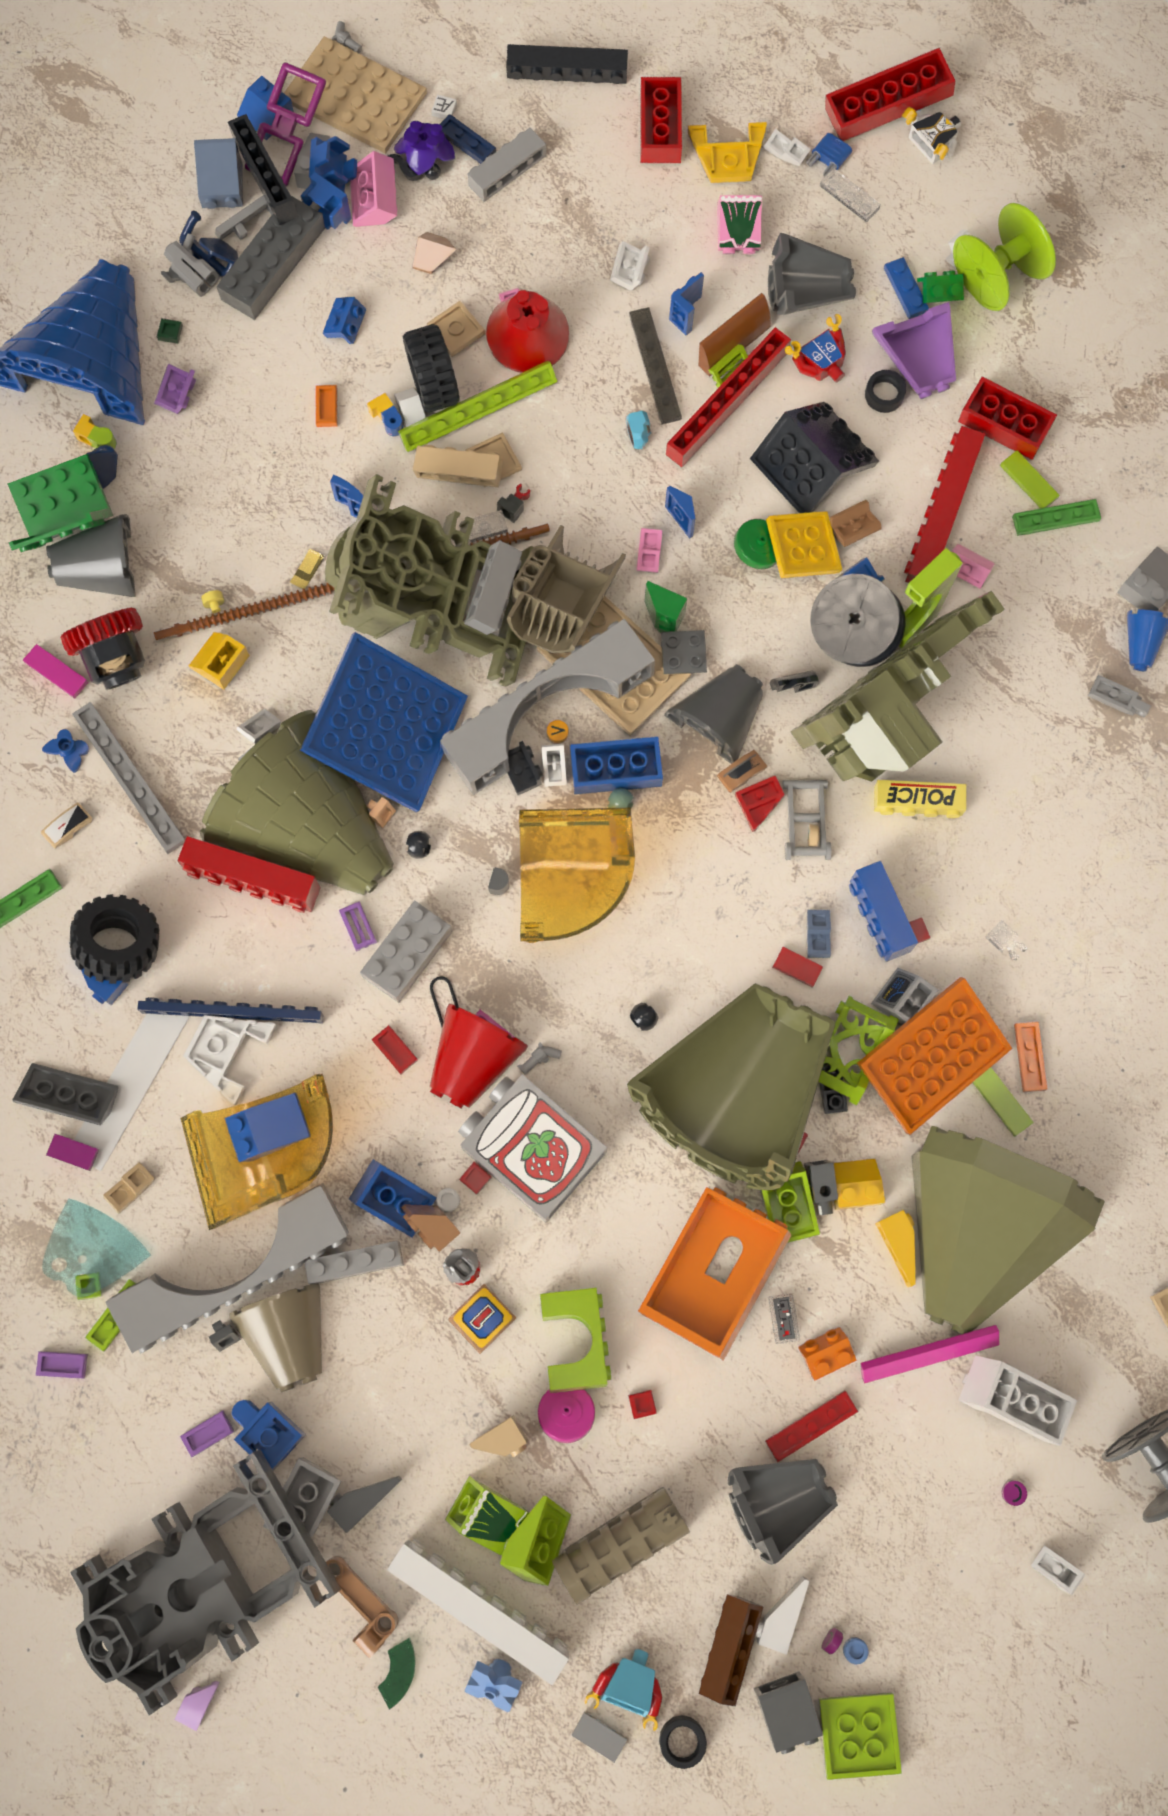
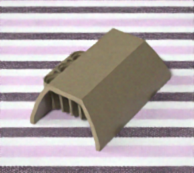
(557, 596)

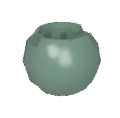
(620, 798)

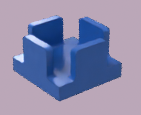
(330, 161)
(331, 199)

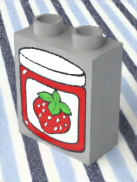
(531, 1146)

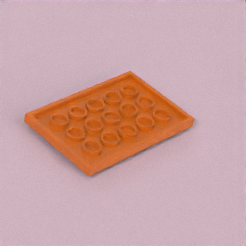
(934, 1055)

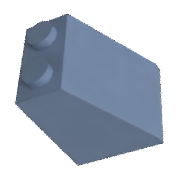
(219, 173)

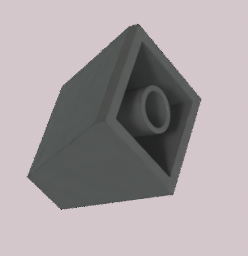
(788, 1712)

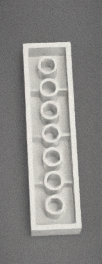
(480, 1611)

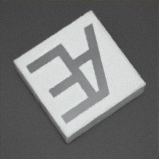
(443, 106)

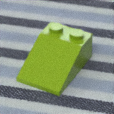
(793, 1205)
(537, 1542)

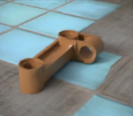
(368, 1605)

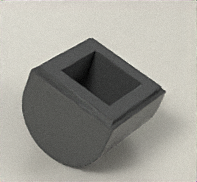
(499, 882)

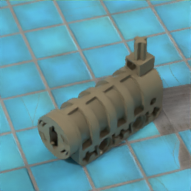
(620, 1545)

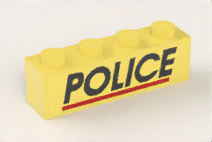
(919, 798)

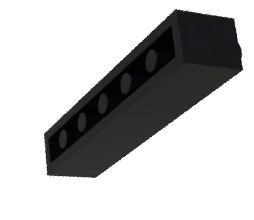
(567, 64)
(263, 169)

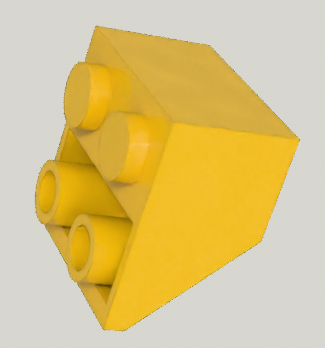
(220, 659)

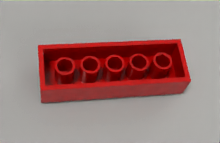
(889, 94)
(249, 874)

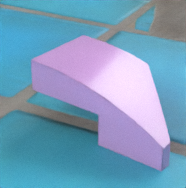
(195, 1705)

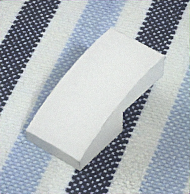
(785, 149)

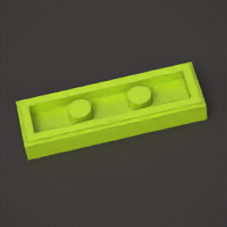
(1029, 480)
(1002, 1102)
(106, 1328)

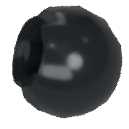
(418, 844)
(644, 1016)

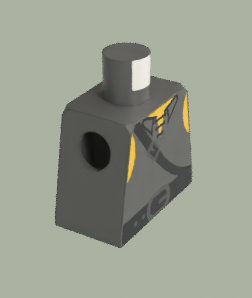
(822, 1174)

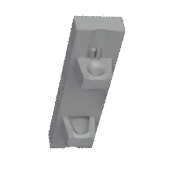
(236, 222)

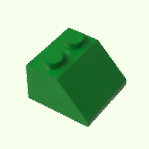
(664, 607)

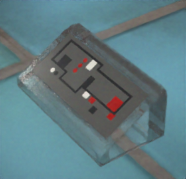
(784, 1318)

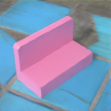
(974, 567)

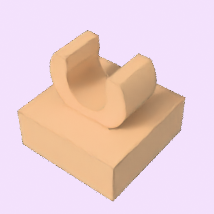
(381, 811)

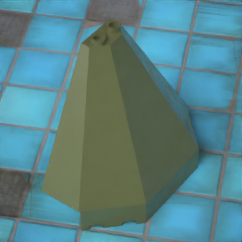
(989, 1224)

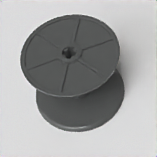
(1147, 1439)

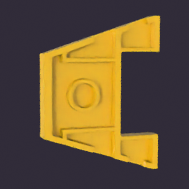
(731, 159)

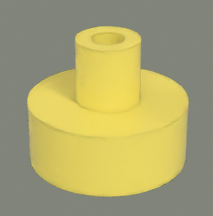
(213, 600)

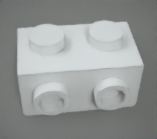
(629, 266)

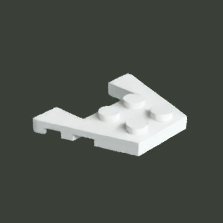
(216, 1046)

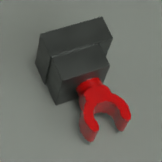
(513, 504)

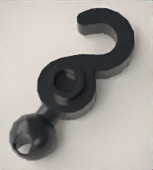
(433, 173)

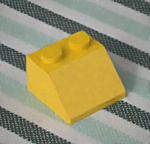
(858, 1184)

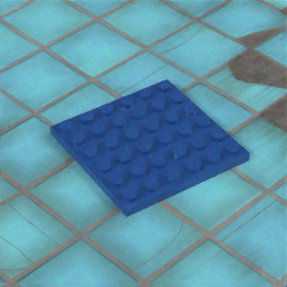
(384, 722)

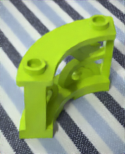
(857, 1081)

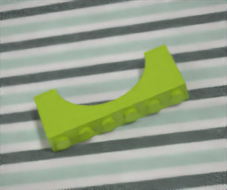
(929, 592)

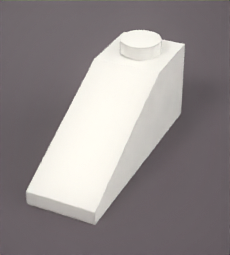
(780, 1622)

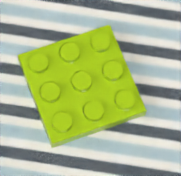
(860, 1736)

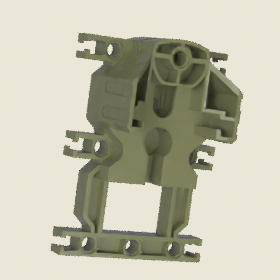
(406, 569)
(877, 719)

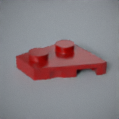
(759, 800)

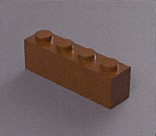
(730, 1650)

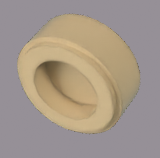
(813, 835)

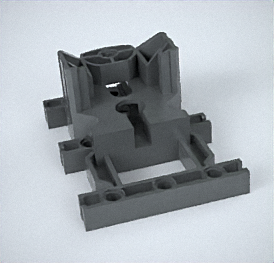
(174, 1597)

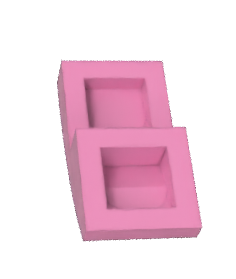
(649, 550)

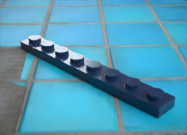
(241, 1011)

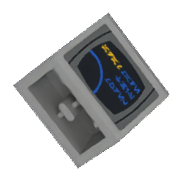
(904, 995)

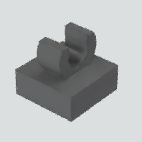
(223, 1336)

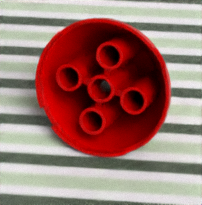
(527, 331)

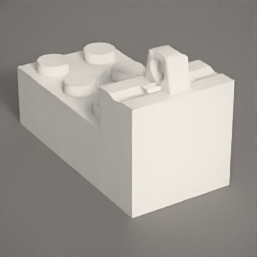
(1017, 1399)

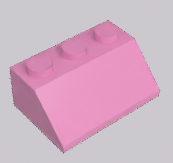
(374, 191)

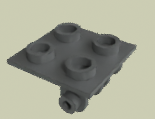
(684, 652)

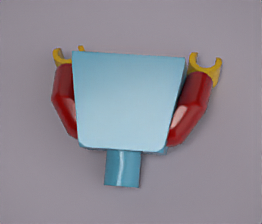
(630, 1687)

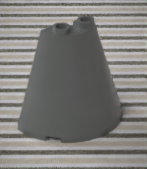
(807, 276)
(95, 559)
(722, 710)
(780, 1504)

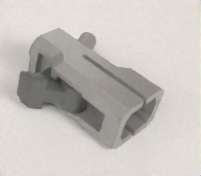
(185, 265)

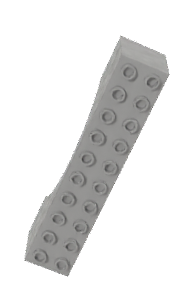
(607, 663)
(159, 1308)

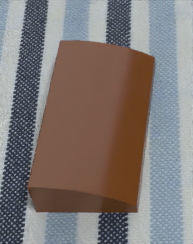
(739, 329)

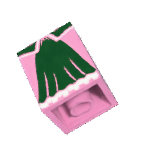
(739, 223)

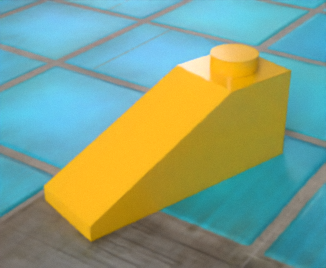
(900, 1241)

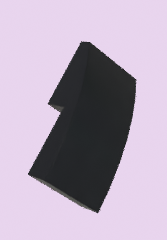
(832, 1100)

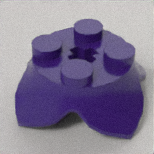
(423, 145)

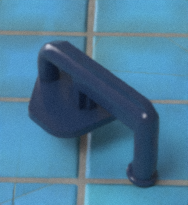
(209, 247)
(105, 464)

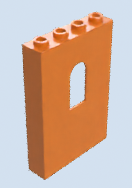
(699, 1305)

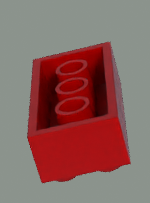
(660, 120)
(1007, 417)

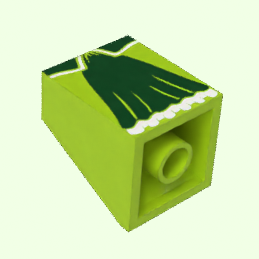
(485, 1515)

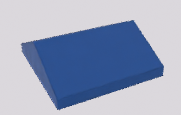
(681, 508)

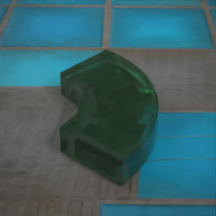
(400, 1673)

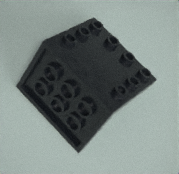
(810, 454)

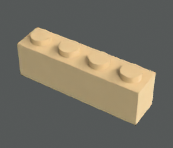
(458, 466)

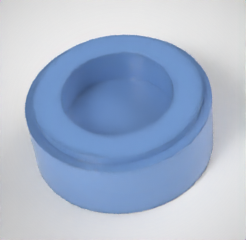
(855, 1650)

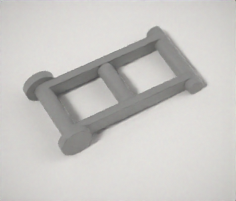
(790, 849)

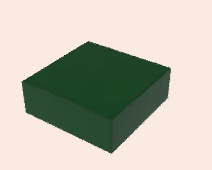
(169, 330)

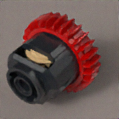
(108, 647)

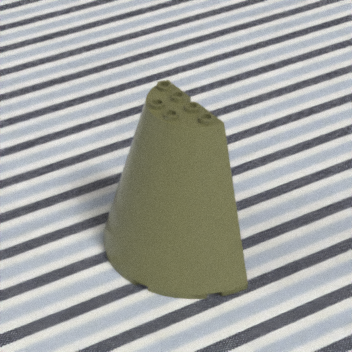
(740, 1087)

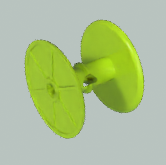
(1024, 244)

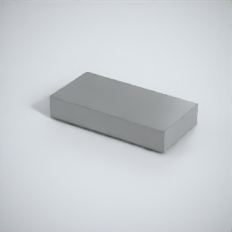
(599, 1737)

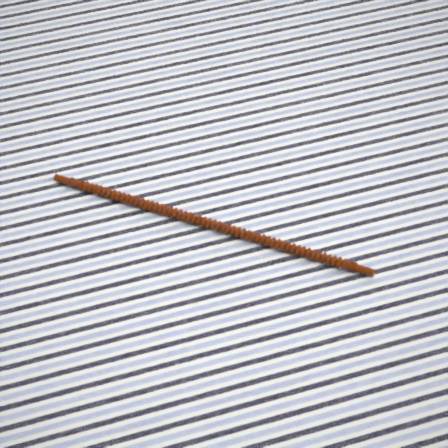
(179, 629)

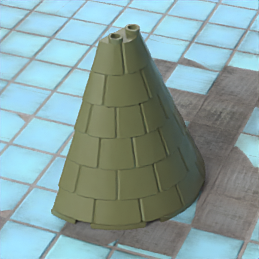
(298, 813)

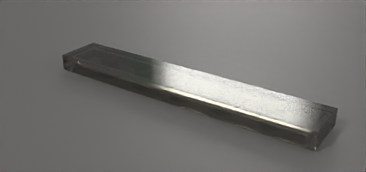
(655, 366)

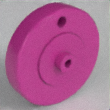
(566, 1415)

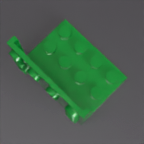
(59, 502)

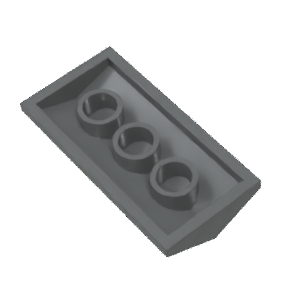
(66, 1094)

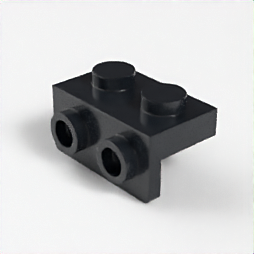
(522, 771)

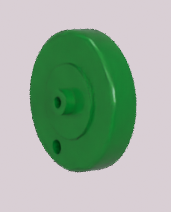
(754, 544)

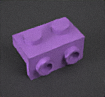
(174, 389)

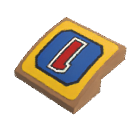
(482, 1318)

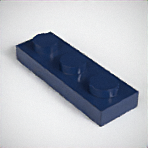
(466, 139)

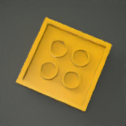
(804, 544)

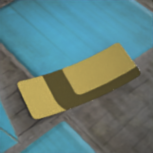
(307, 569)

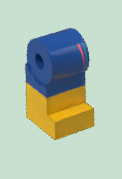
(384, 408)

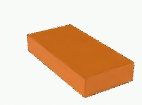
(326, 406)

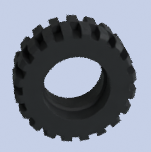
(431, 368)
(114, 913)

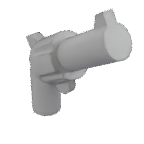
(344, 38)
(538, 1056)

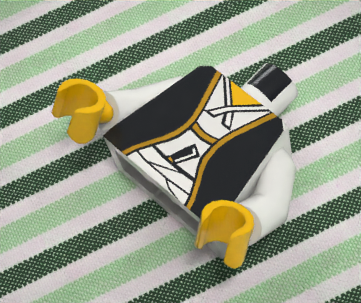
(933, 133)

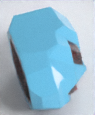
(638, 428)

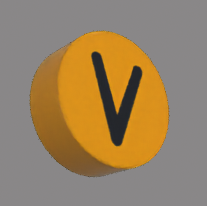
(557, 731)

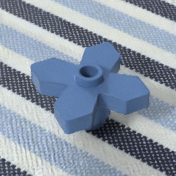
(494, 1684)

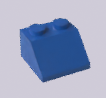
(256, 101)

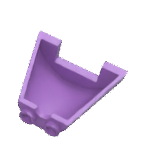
(922, 349)

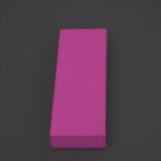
(55, 671)

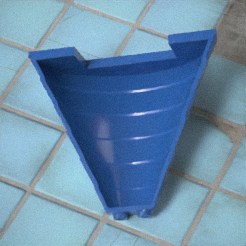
(84, 343)

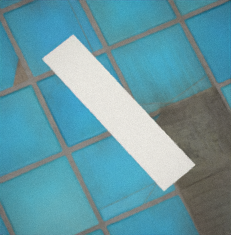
(133, 1077)

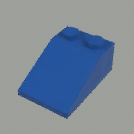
(267, 1128)
(385, 1192)

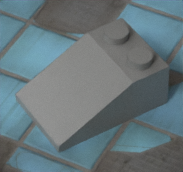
(1148, 583)

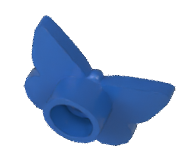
(67, 748)

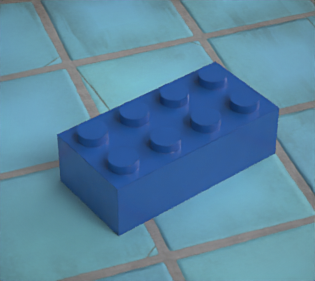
(616, 765)
(883, 911)

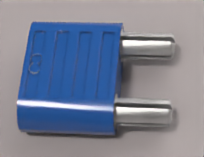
(830, 152)

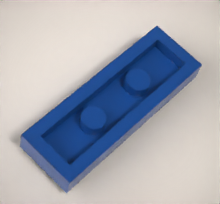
(906, 288)

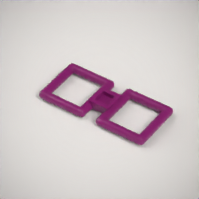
(286, 120)

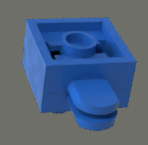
(266, 1430)

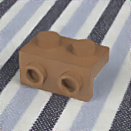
(854, 523)

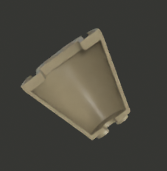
(284, 1335)

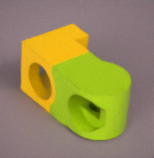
(92, 435)

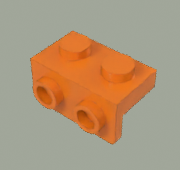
(827, 1353)

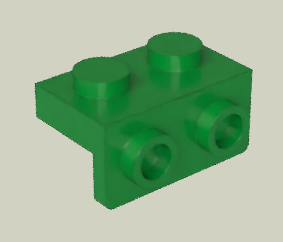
(942, 288)

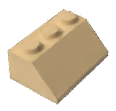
(503, 1439)

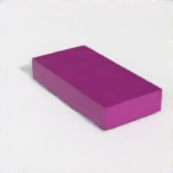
(72, 1152)

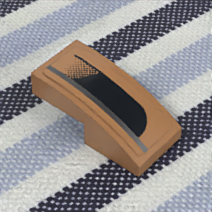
(742, 770)

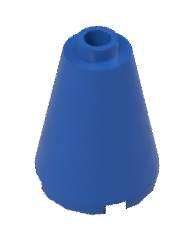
(1145, 637)

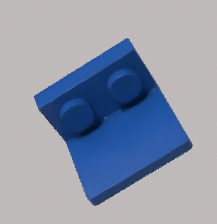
(682, 303)

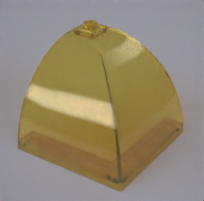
(572, 869)
(240, 1188)

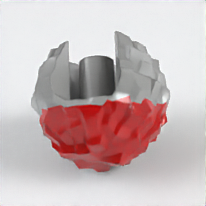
(462, 1267)

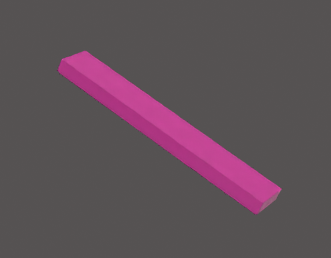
(930, 1354)

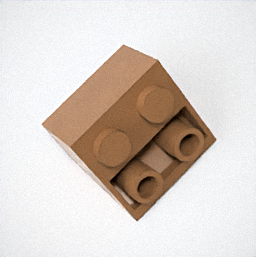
(433, 1224)

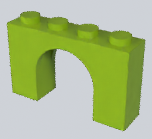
(584, 1307)

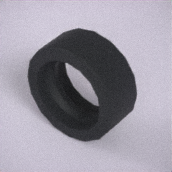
(890, 377)
(693, 1759)

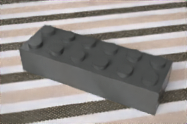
(270, 260)

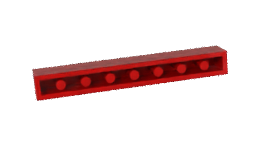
(727, 397)
(946, 500)

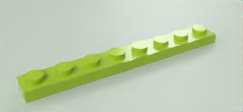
(477, 406)

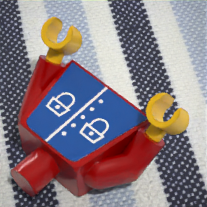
(821, 355)

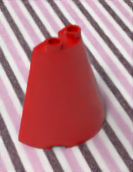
(471, 1056)

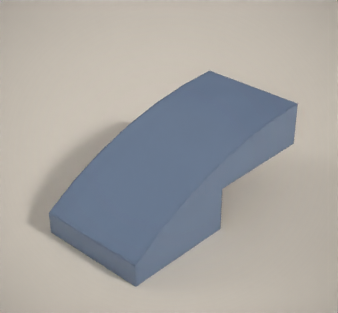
(818, 934)

